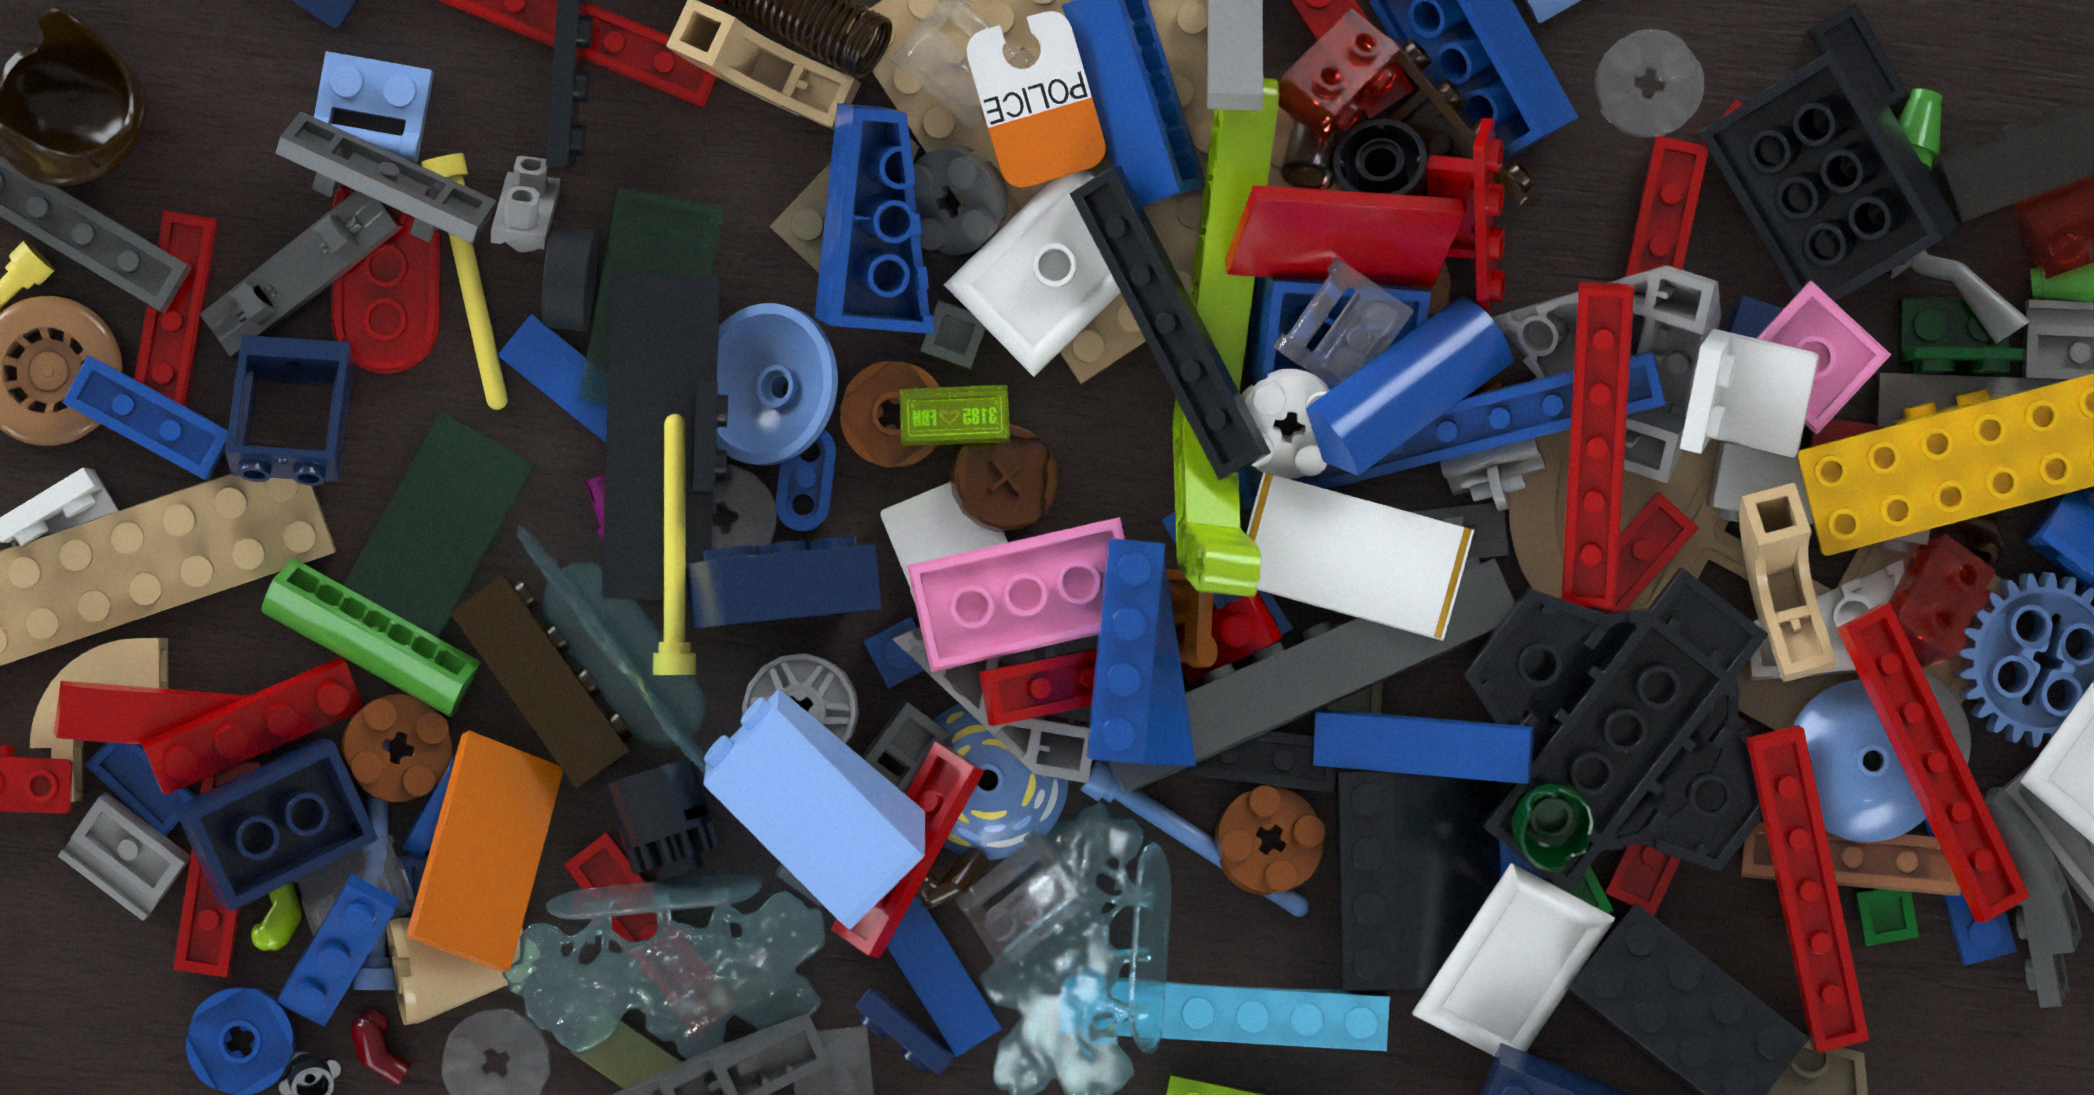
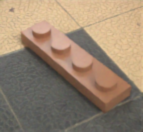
(1895, 864)

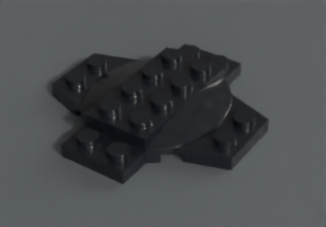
(1631, 717)

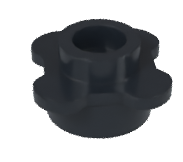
(303, 1064)

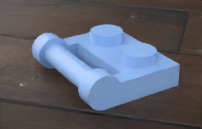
(378, 91)

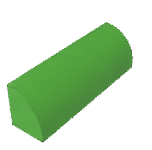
(370, 636)

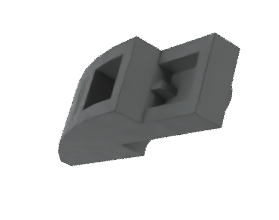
(2049, 914)

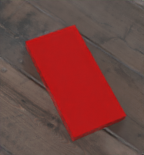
(1377, 234)

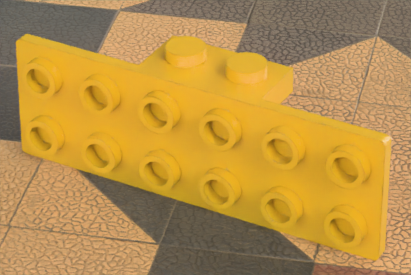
(1951, 463)

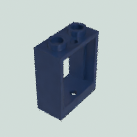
(293, 362)

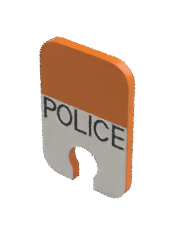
(1040, 114)

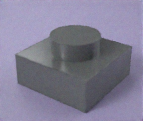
(955, 336)

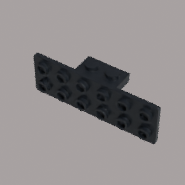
(658, 367)

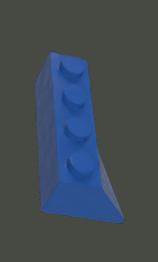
(1138, 676)

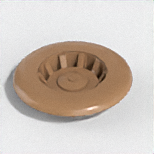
(49, 367)

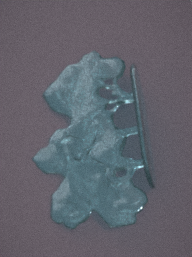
(617, 648)
(1070, 974)
(681, 976)

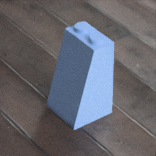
(816, 806)

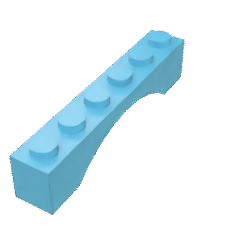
(1269, 1015)

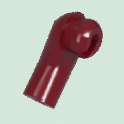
(372, 1050)

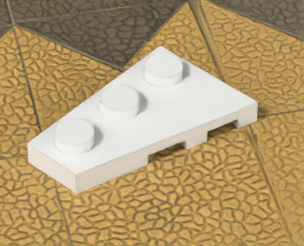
(1836, 609)

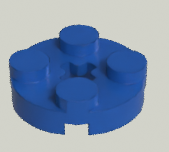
(211, 1032)

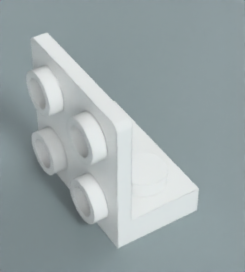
(1749, 394)
(57, 508)
(933, 528)

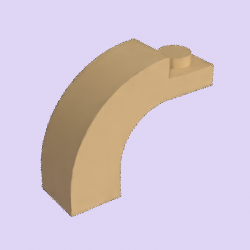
(760, 65)
(1780, 581)
(120, 662)

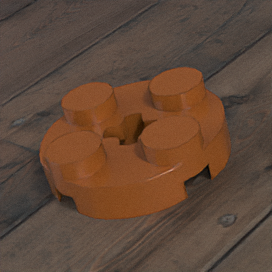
(863, 409)
(371, 765)
(1298, 832)

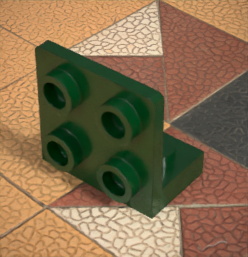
(1946, 334)

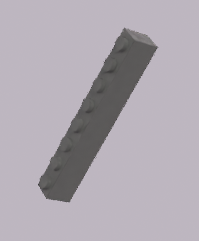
(1321, 672)

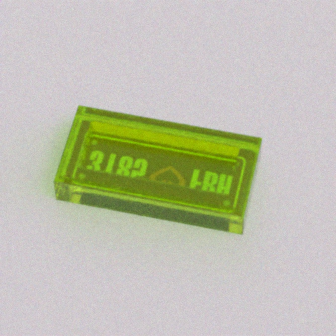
(954, 415)

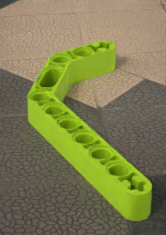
(1209, 538)

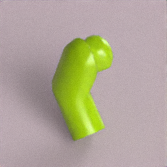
(279, 921)

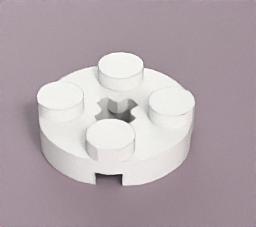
(1270, 401)

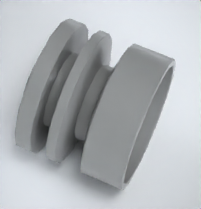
(811, 678)

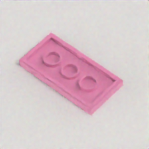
(1012, 595)

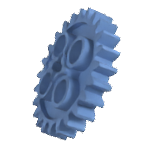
(1996, 641)

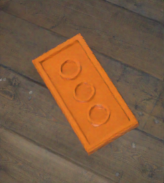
(485, 852)

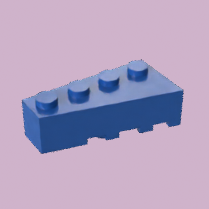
(871, 227)

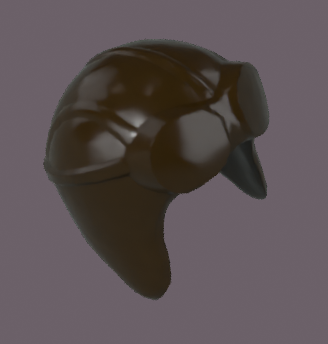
(69, 104)

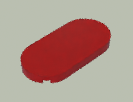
(390, 300)

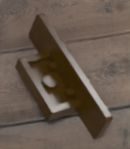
(1445, 126)

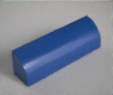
(1135, 97)
(1408, 386)

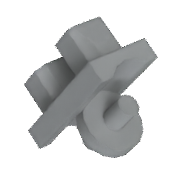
(526, 206)
(1494, 471)

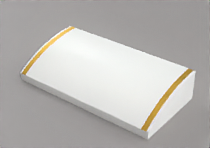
(1357, 556)

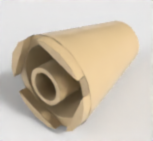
(433, 979)

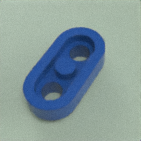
(809, 479)
(423, 828)

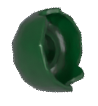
(1552, 826)

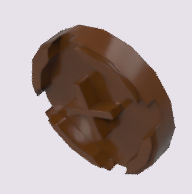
(1004, 482)

